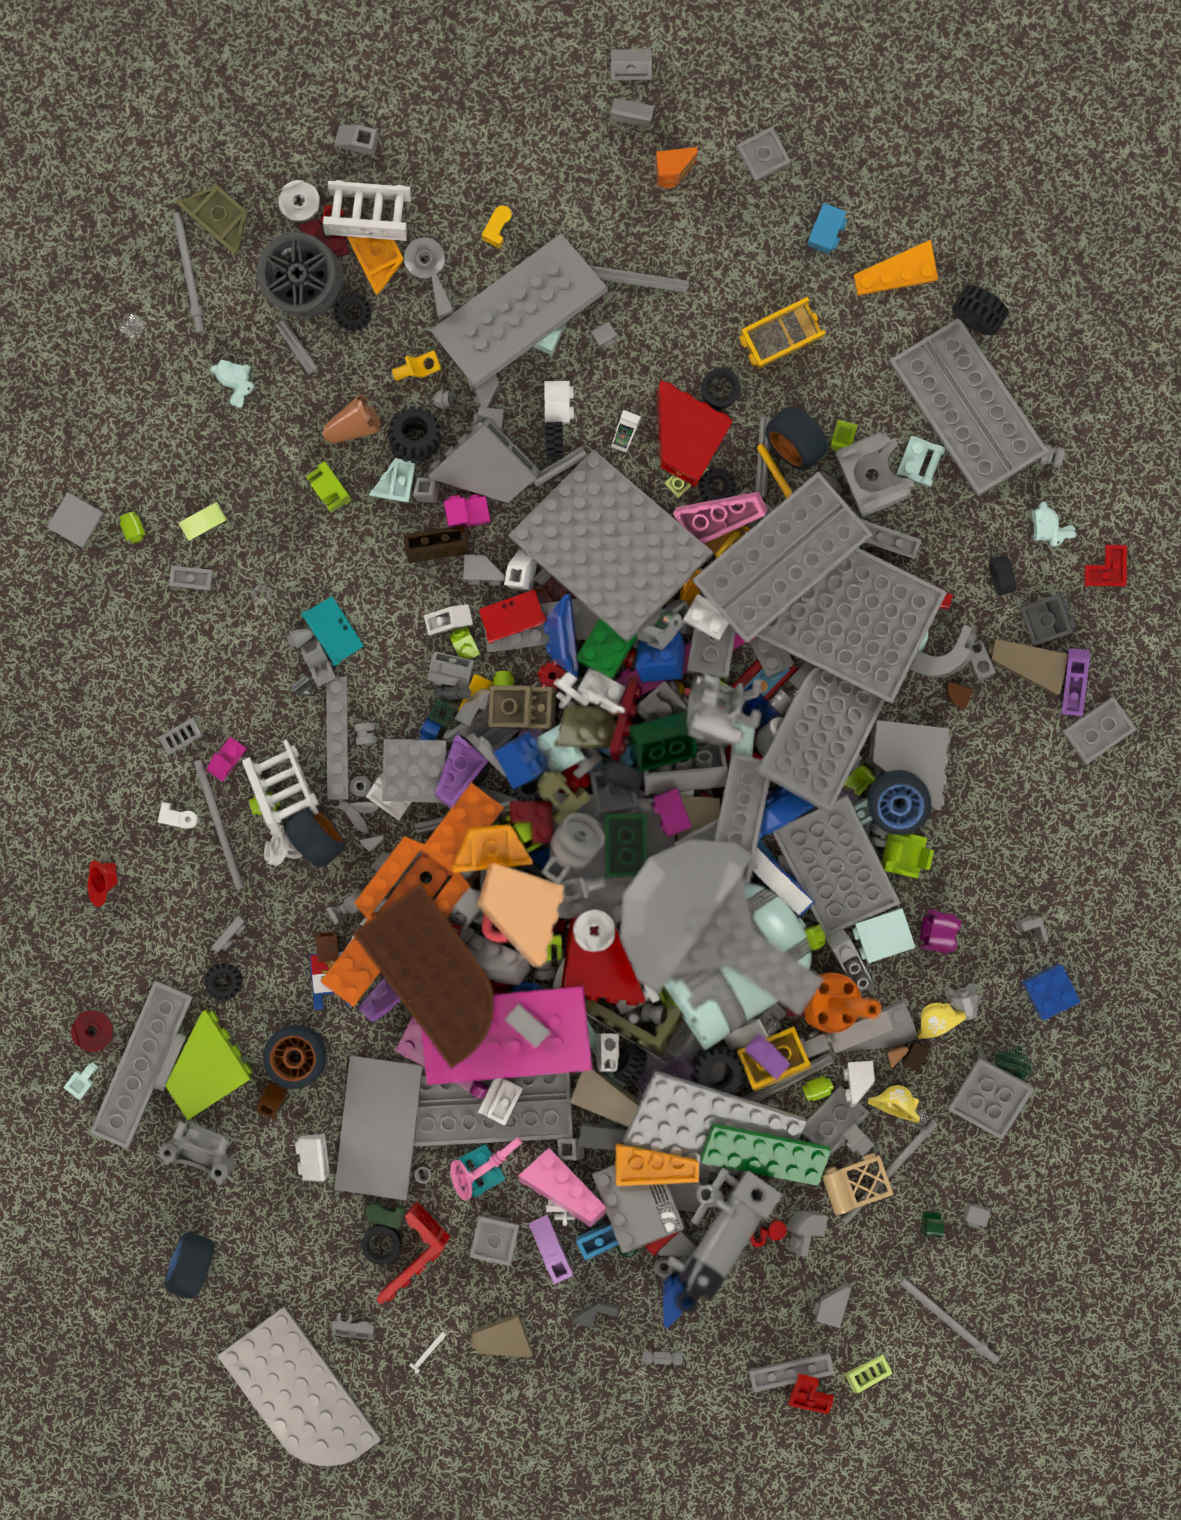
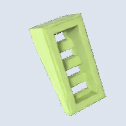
(865, 1367)

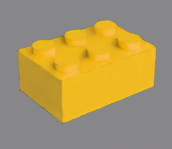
(789, 1047)

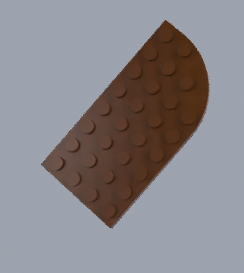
(431, 973)

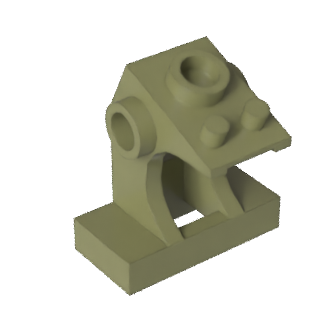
(549, 784)

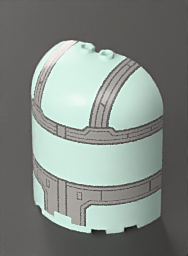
(722, 999)

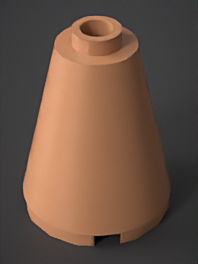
(352, 422)

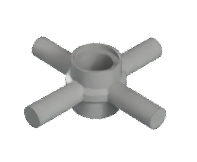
(716, 1199)

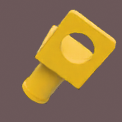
(415, 367)

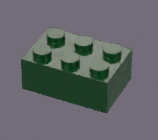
(661, 742)
(625, 844)

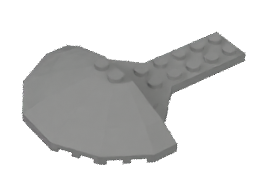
(694, 916)

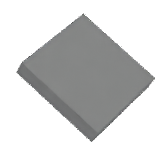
(763, 154)
(75, 520)

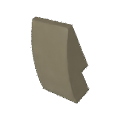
(522, 707)
(700, 812)

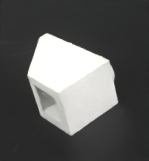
(520, 572)
(860, 1079)

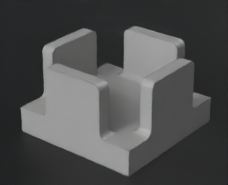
(494, 1240)

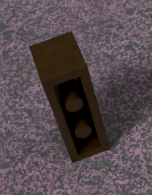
(436, 544)

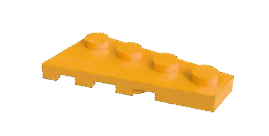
(903, 270)
(648, 1167)

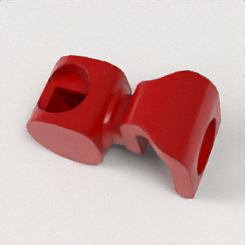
(775, 1230)

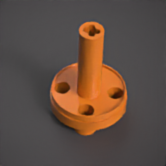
(835, 1002)

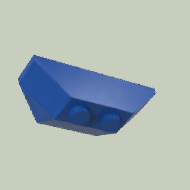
(562, 636)
(780, 809)

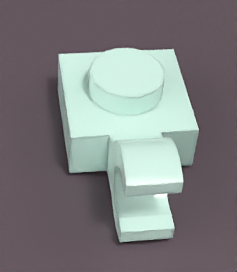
(80, 1082)

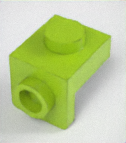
(843, 434)
(464, 643)
(859, 779)
(815, 936)

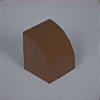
(958, 694)
(327, 946)
(271, 1100)

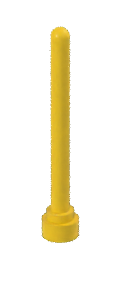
(774, 470)

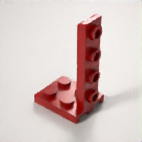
(431, 1234)

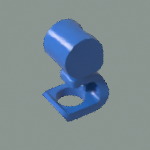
(430, 730)

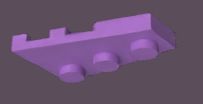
(459, 771)
(379, 1001)

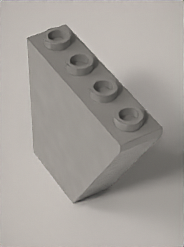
(485, 464)
(912, 749)

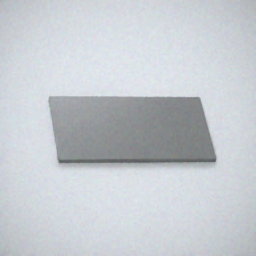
(378, 1127)

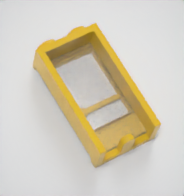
(781, 333)

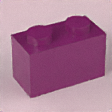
(672, 812)

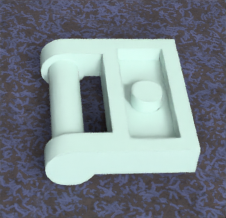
(914, 458)

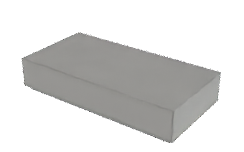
(527, 1025)

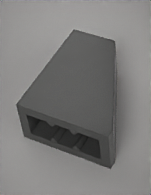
(601, 1135)

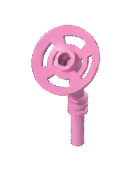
(466, 1178)

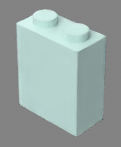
(883, 935)

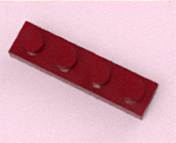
(618, 745)

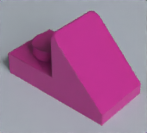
(226, 759)

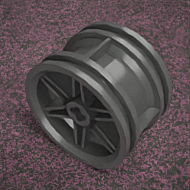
(275, 290)

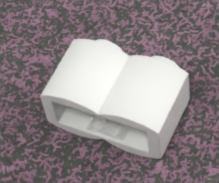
(558, 402)

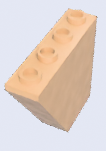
(522, 909)

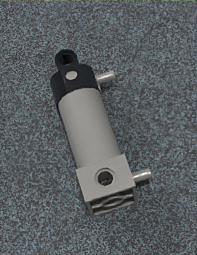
(724, 1240)

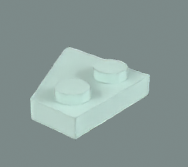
(395, 482)

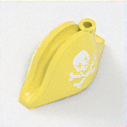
(938, 1019)
(897, 1102)

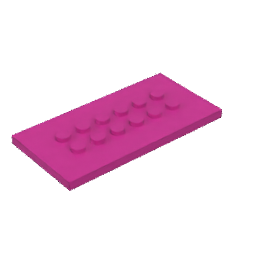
(510, 1054)

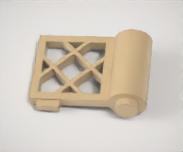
(840, 1189)

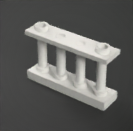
(367, 228)
(260, 787)

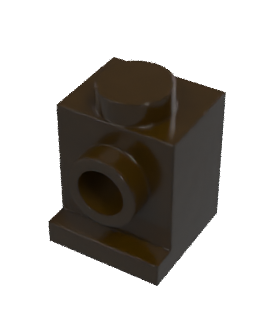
(916, 1056)

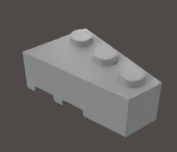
(498, 961)

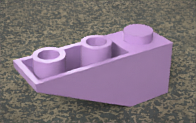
(551, 1249)

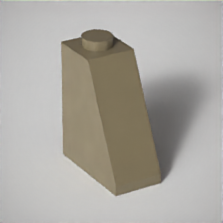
(503, 1338)

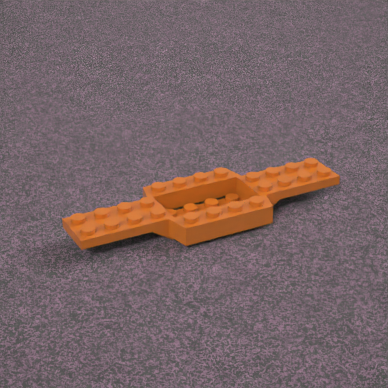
(354, 968)

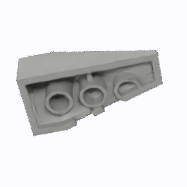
(890, 1029)

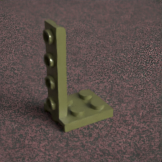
(664, 1031)

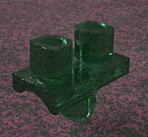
(1014, 1060)

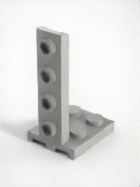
(493, 740)

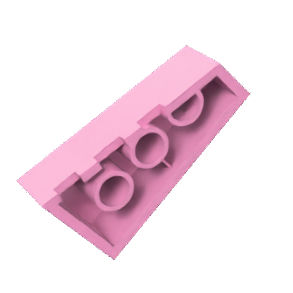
(720, 516)
(561, 1186)

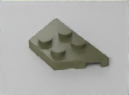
(217, 215)
(586, 728)

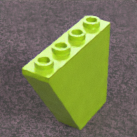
(206, 1067)

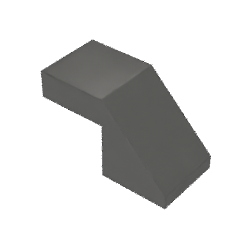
(587, 1315)

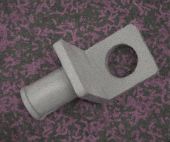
(583, 886)

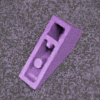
(1075, 681)

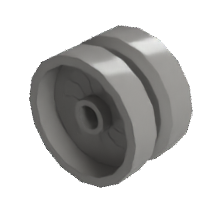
(577, 840)

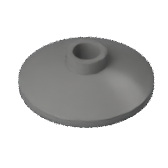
(420, 248)

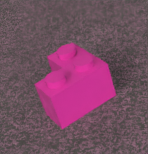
(467, 512)

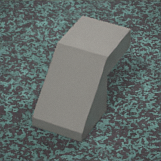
(317, 662)

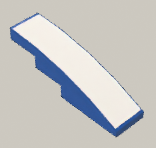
(781, 883)

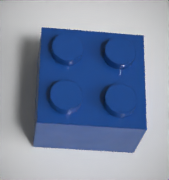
(660, 664)
(521, 759)
(1050, 991)

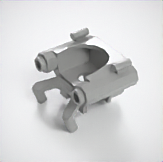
(865, 455)
(709, 719)
(199, 1149)

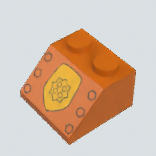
(674, 165)

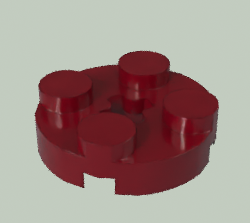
(87, 1041)

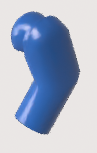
(526, 986)

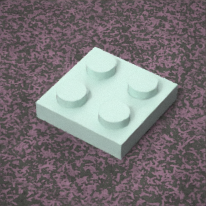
(557, 757)

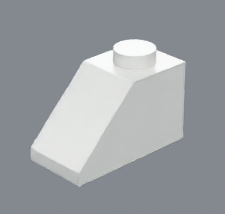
(448, 619)

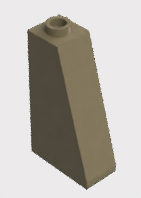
(1033, 664)
(604, 1097)

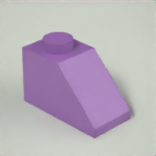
(767, 1056)

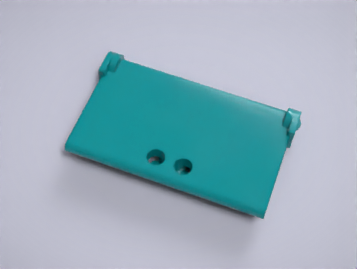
(331, 630)

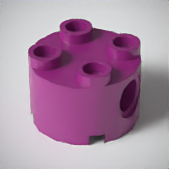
(939, 932)

